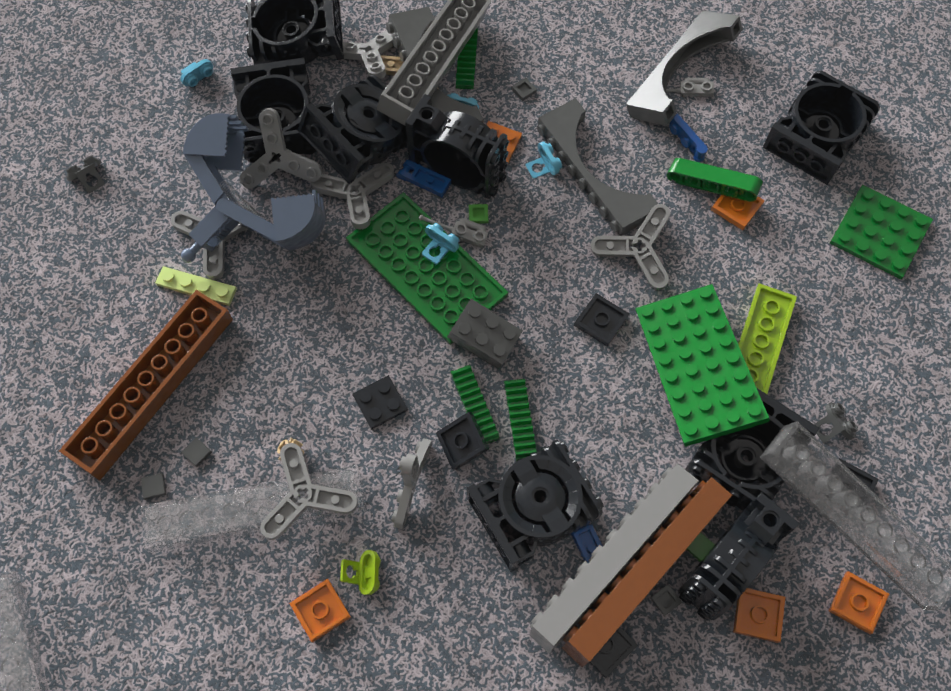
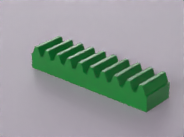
(466, 64)
(474, 402)
(520, 418)

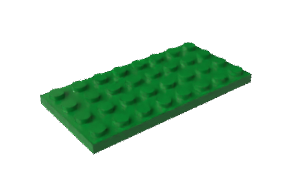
(436, 291)
(701, 366)

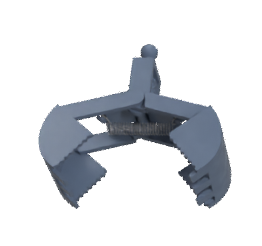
(218, 145)

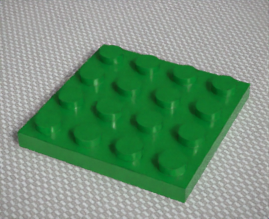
(881, 231)

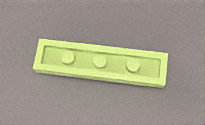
(188, 283)

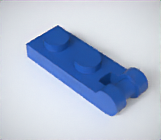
(688, 138)
(424, 178)

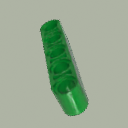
(715, 179)

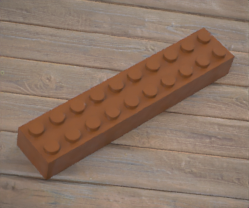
(146, 385)
(642, 575)

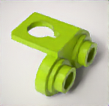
(366, 572)

